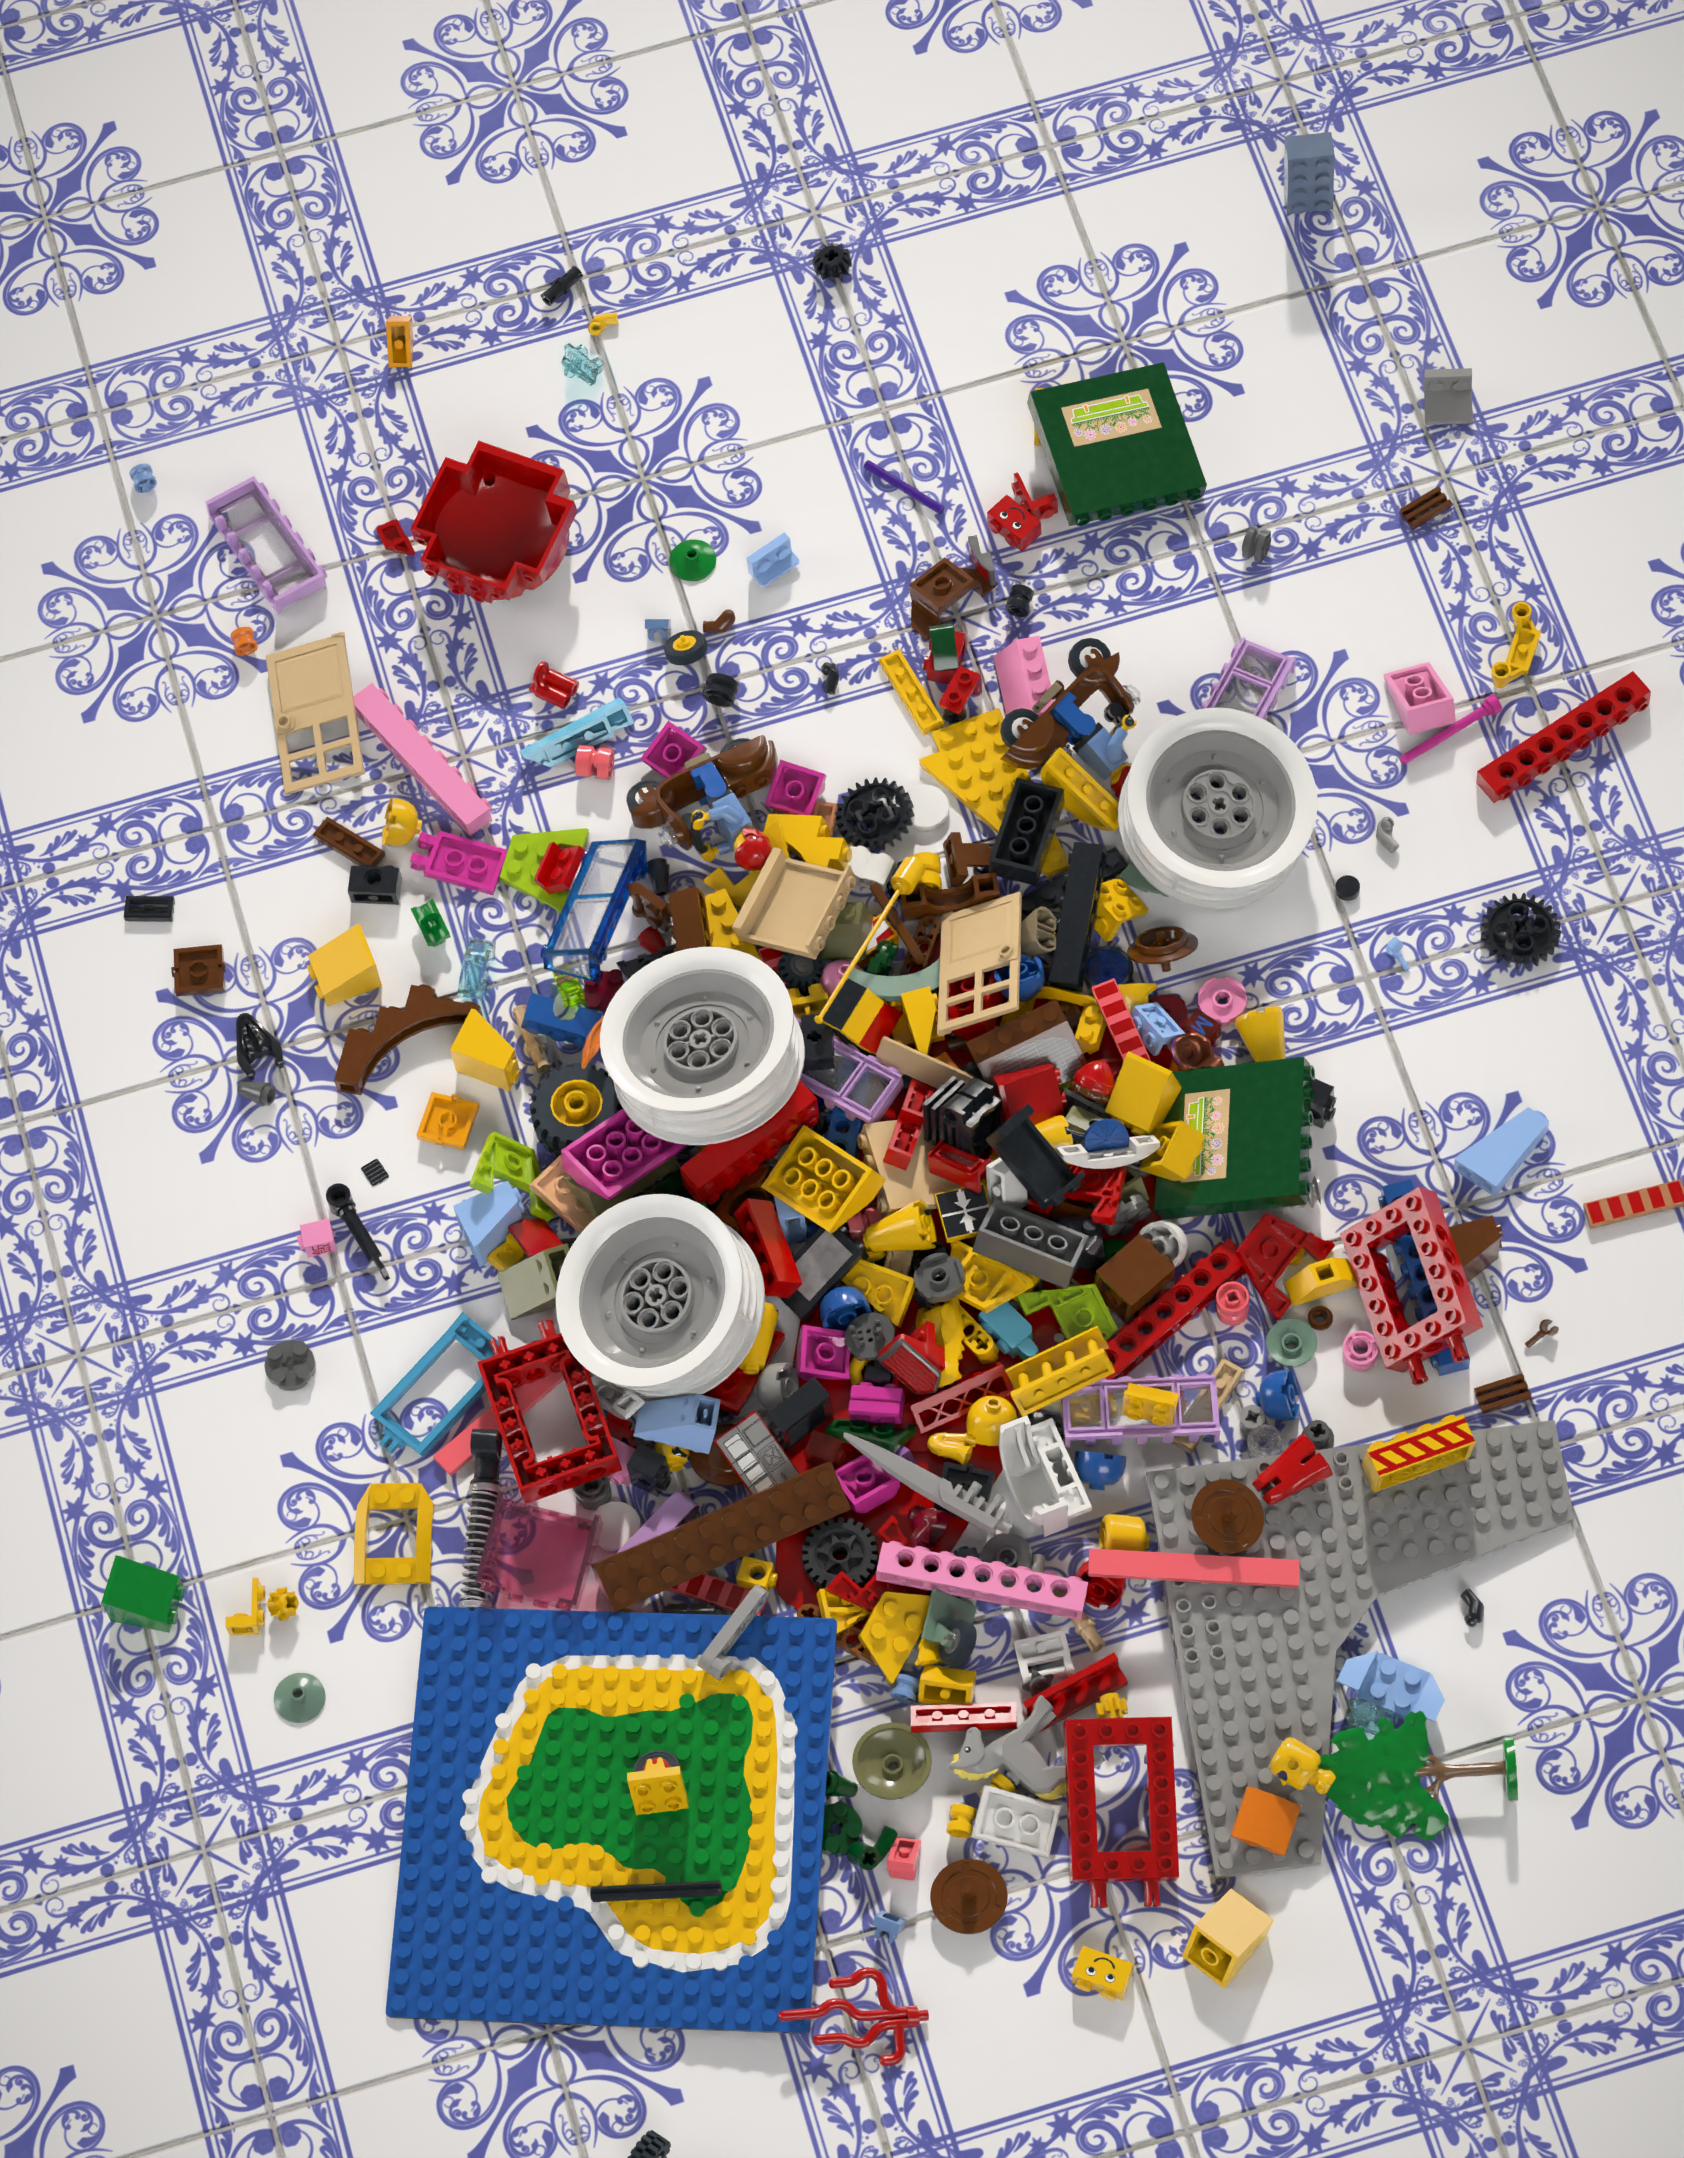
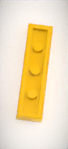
(911, 692)

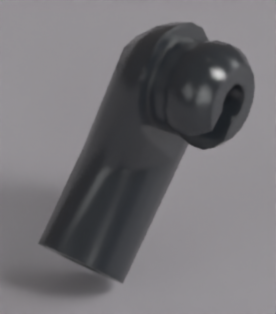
(832, 678)
(1475, 1610)

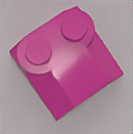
(671, 750)
(795, 789)
(822, 1354)
(866, 1484)

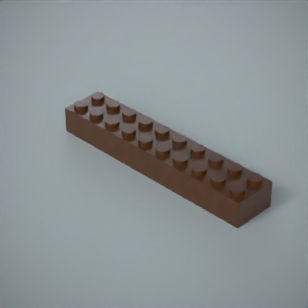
(720, 1537)

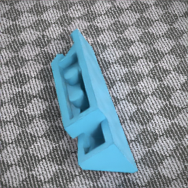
(585, 731)

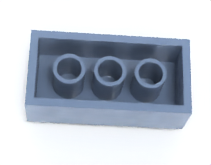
(1309, 173)

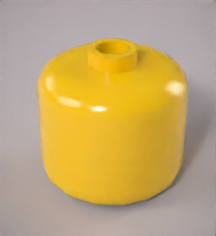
(1123, 1533)

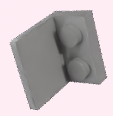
(1448, 396)

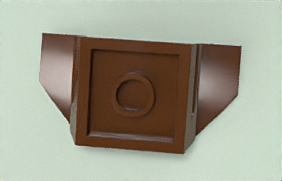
(939, 590)

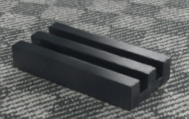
(149, 913)

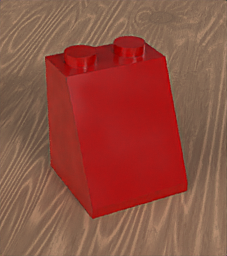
(1034, 1087)

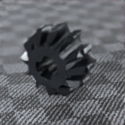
(832, 261)

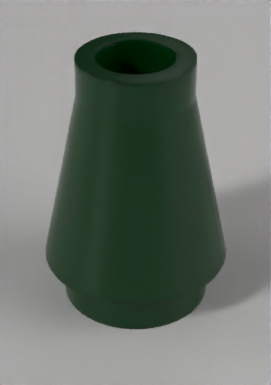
(840, 1786)

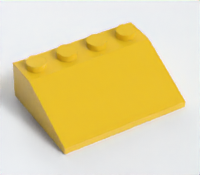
(822, 1180)

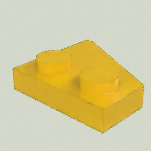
(841, 1610)

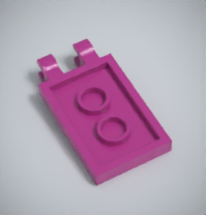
(460, 861)

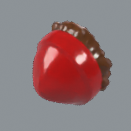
(1094, 1081)

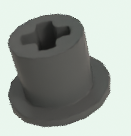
(1319, 1434)

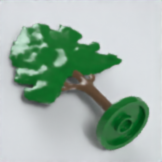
(1382, 1776)

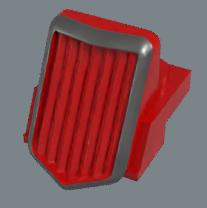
(915, 1359)

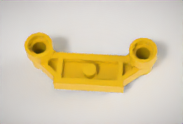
(1521, 649)

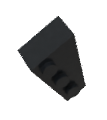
(1093, 1253)

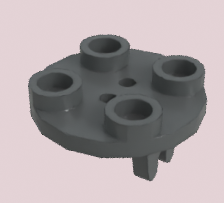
(858, 1339)

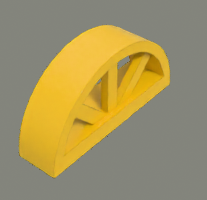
(1082, 794)

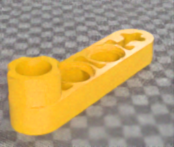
(984, 1356)

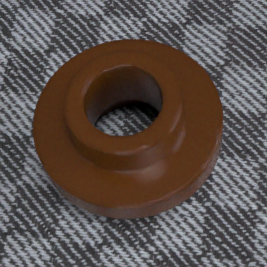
(1323, 1312)

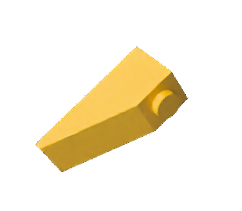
(921, 1016)

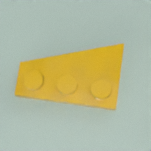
(883, 1288)

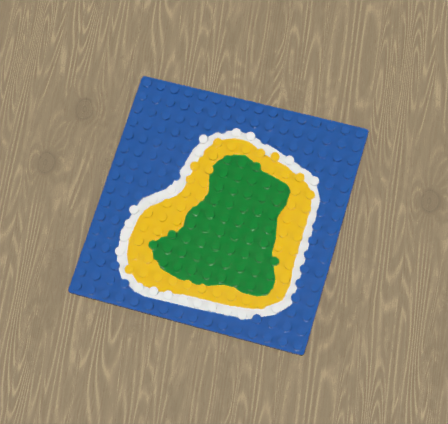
(530, 1805)

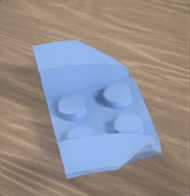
(1392, 1685)

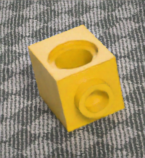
(751, 1566)

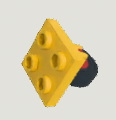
(657, 1784)

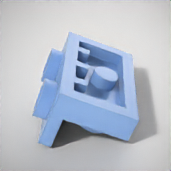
(772, 561)
(1155, 1026)

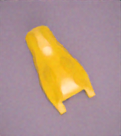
(949, 1335)

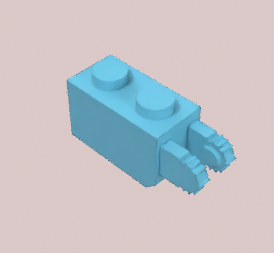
(1010, 1331)

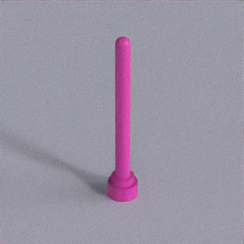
(1489, 707)

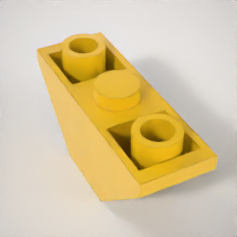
(1320, 1280)

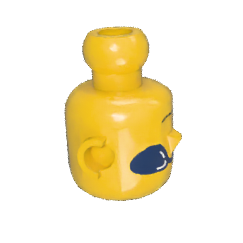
(1299, 1765)

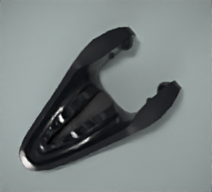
(255, 1042)

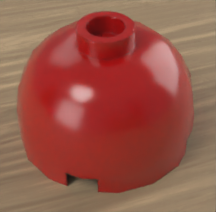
(1102, 1589)

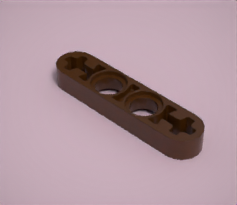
(920, 938)

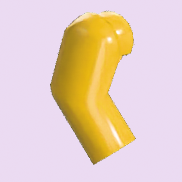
(600, 322)
(855, 1370)

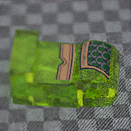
(568, 987)

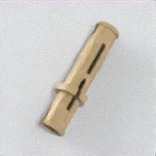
(535, 1046)
(1086, 1629)

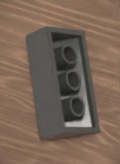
(1030, 1243)

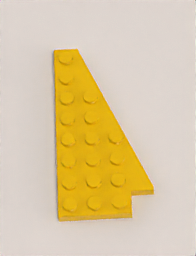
(974, 773)

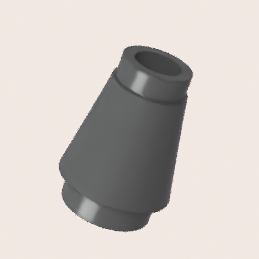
(258, 1092)

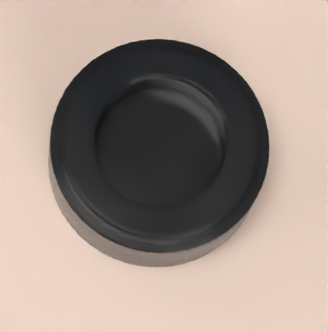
(1347, 888)

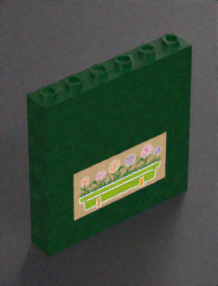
(1116, 444)
(1253, 1142)

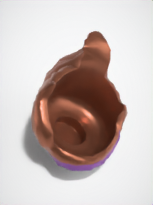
(1194, 1052)

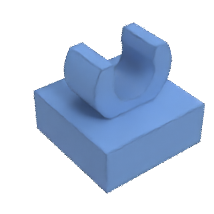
(657, 625)
(888, 1922)

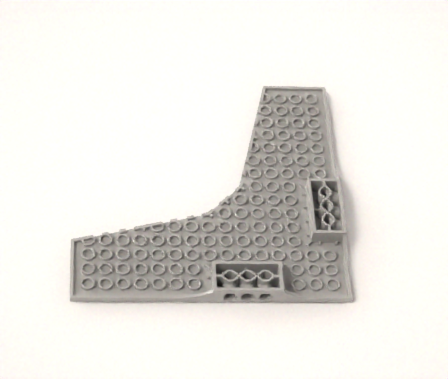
(1264, 1657)

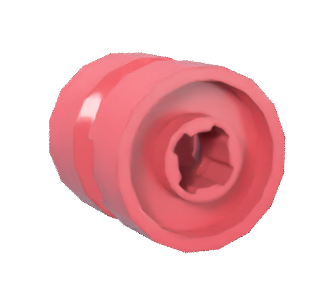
(595, 762)
(859, 1222)
(1232, 1303)

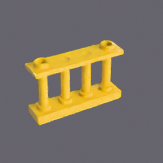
(1060, 1371)

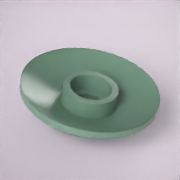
(1291, 1332)
(302, 1708)

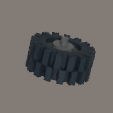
(799, 970)
(651, 2146)

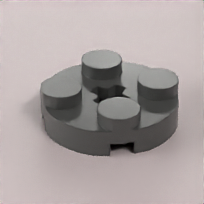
(1128, 1216)
(943, 1290)
(279, 1356)

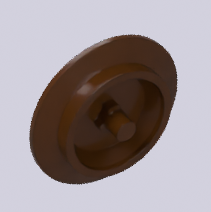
(1162, 946)
(713, 1466)
(1227, 1516)
(968, 1896)

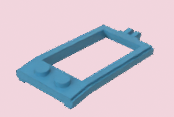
(475, 1340)

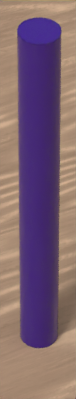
(904, 487)

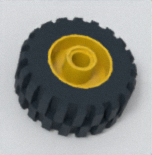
(571, 1104)

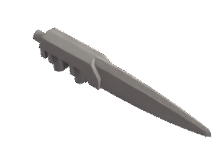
(937, 1489)

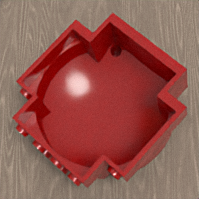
(495, 523)

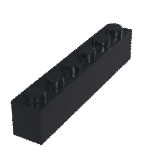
(1077, 916)

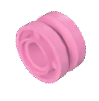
(1356, 1361)

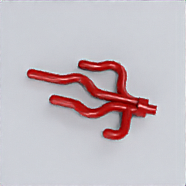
(892, 2016)

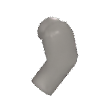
(1384, 834)

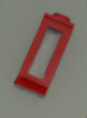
(957, 1166)

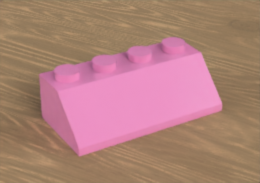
(1022, 674)

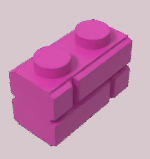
(876, 1403)

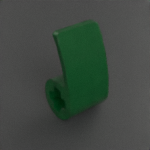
(943, 647)
(868, 1856)

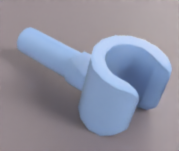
(1393, 949)

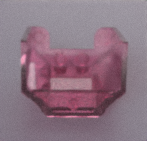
(537, 1554)

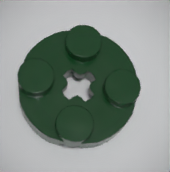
(882, 962)
(851, 1832)

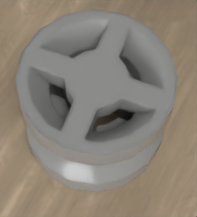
(1246, 1413)

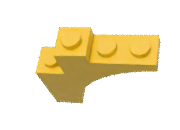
(811, 841)

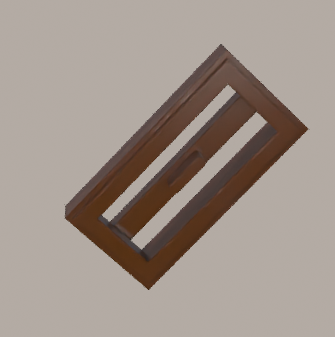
(1440, 497)
(1519, 1378)

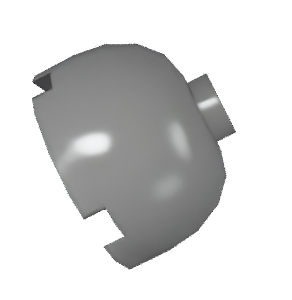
(776, 1384)

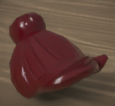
(927, 1526)

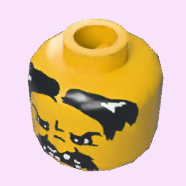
(675, 1456)

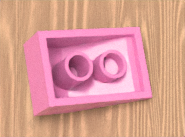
(1420, 698)

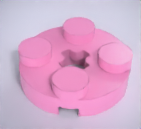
(1227, 987)

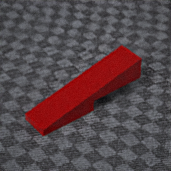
(908, 1125)

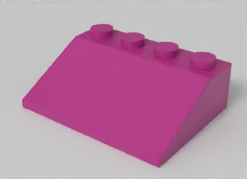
(615, 1155)

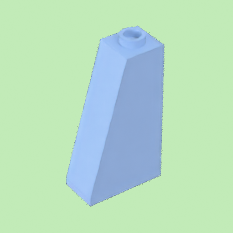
(1502, 1152)

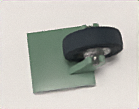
(950, 1627)

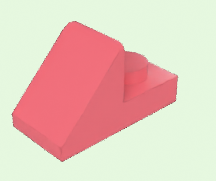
(904, 1858)

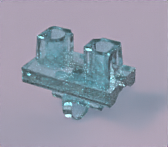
(578, 364)
(1366, 1715)

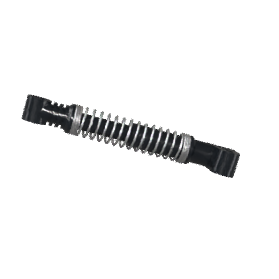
(484, 1489)

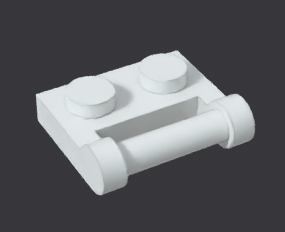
(1042, 1650)

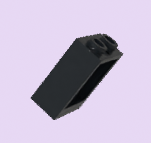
(800, 1414)

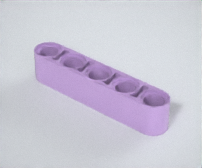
(672, 1513)

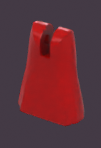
(1293, 1471)

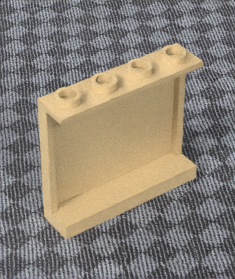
(793, 905)
(900, 1185)

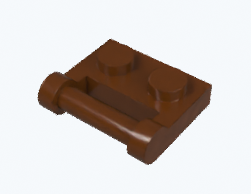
(652, 909)

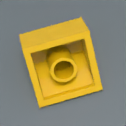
(1177, 1153)

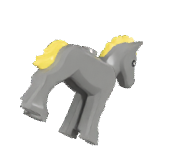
(1016, 1756)

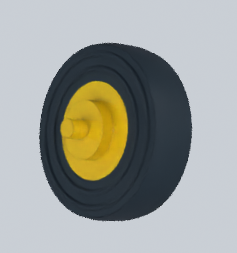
(685, 647)

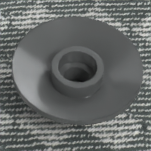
(1008, 1546)

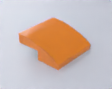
(1265, 1821)

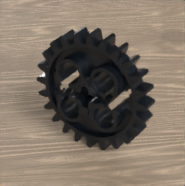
(865, 799)
(1502, 919)

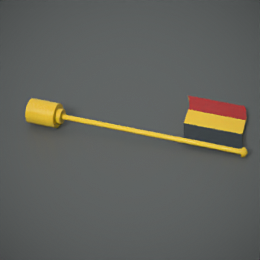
(855, 1008)

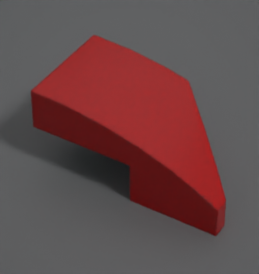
(394, 538)

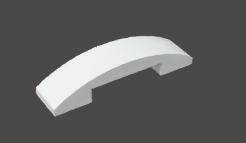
(1138, 1149)
(617, 1400)

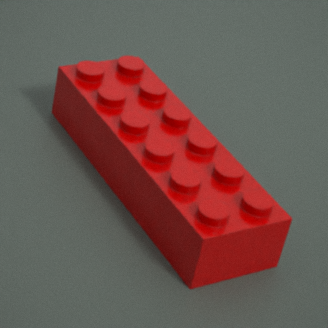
(725, 1163)

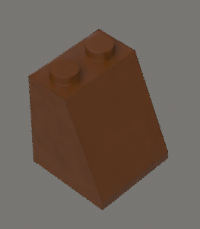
(1477, 1244)
(1133, 1278)

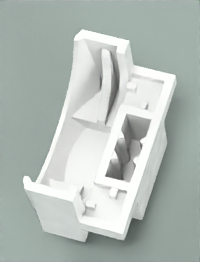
(1045, 1485)

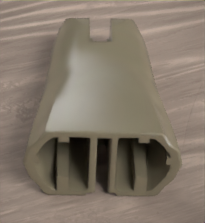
(1037, 931)

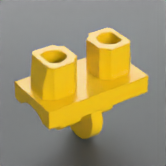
(809, 1004)

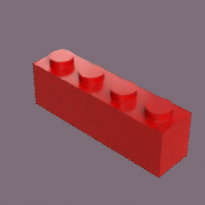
(767, 1241)

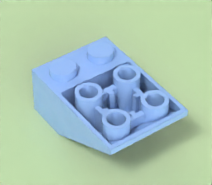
(679, 1421)

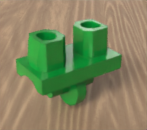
(431, 923)

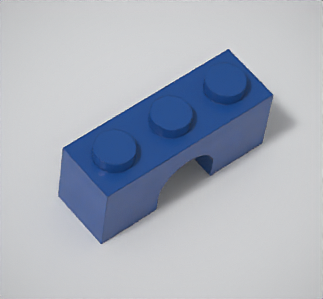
(541, 1020)

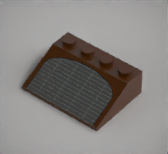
(1027, 1042)

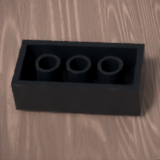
(1026, 831)

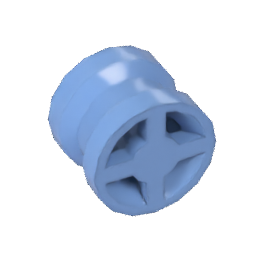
(143, 478)
(905, 1689)

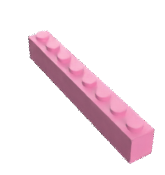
(421, 759)

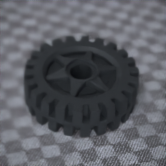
(839, 1538)

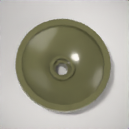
(886, 1746)

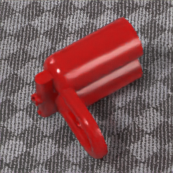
(553, 686)

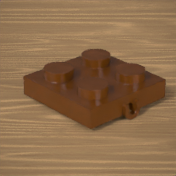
(199, 970)

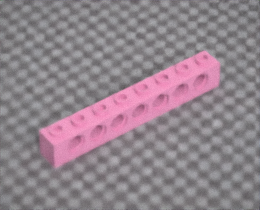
(991, 1591)

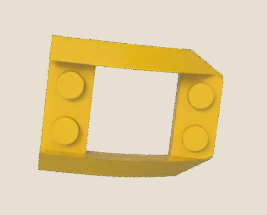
(1091, 1024)
(394, 1570)

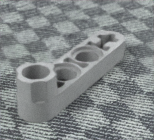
(713, 1658)

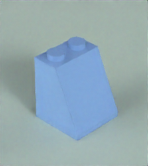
(486, 1219)

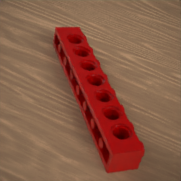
(1549, 738)
(1179, 1312)

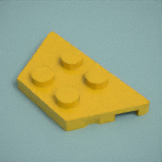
(987, 1280)
(894, 1630)

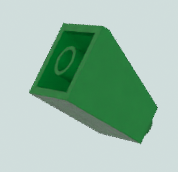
(142, 1595)

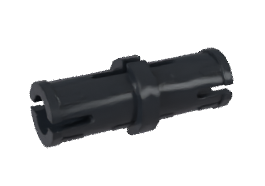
(561, 285)

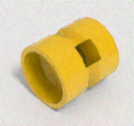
(933, 869)

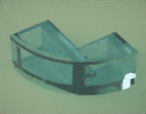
(475, 968)

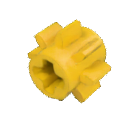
(282, 1604)
(1111, 1706)

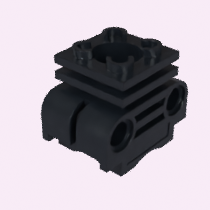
(962, 1115)

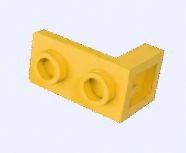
(249, 1625)

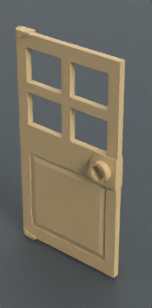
(308, 690)
(976, 943)

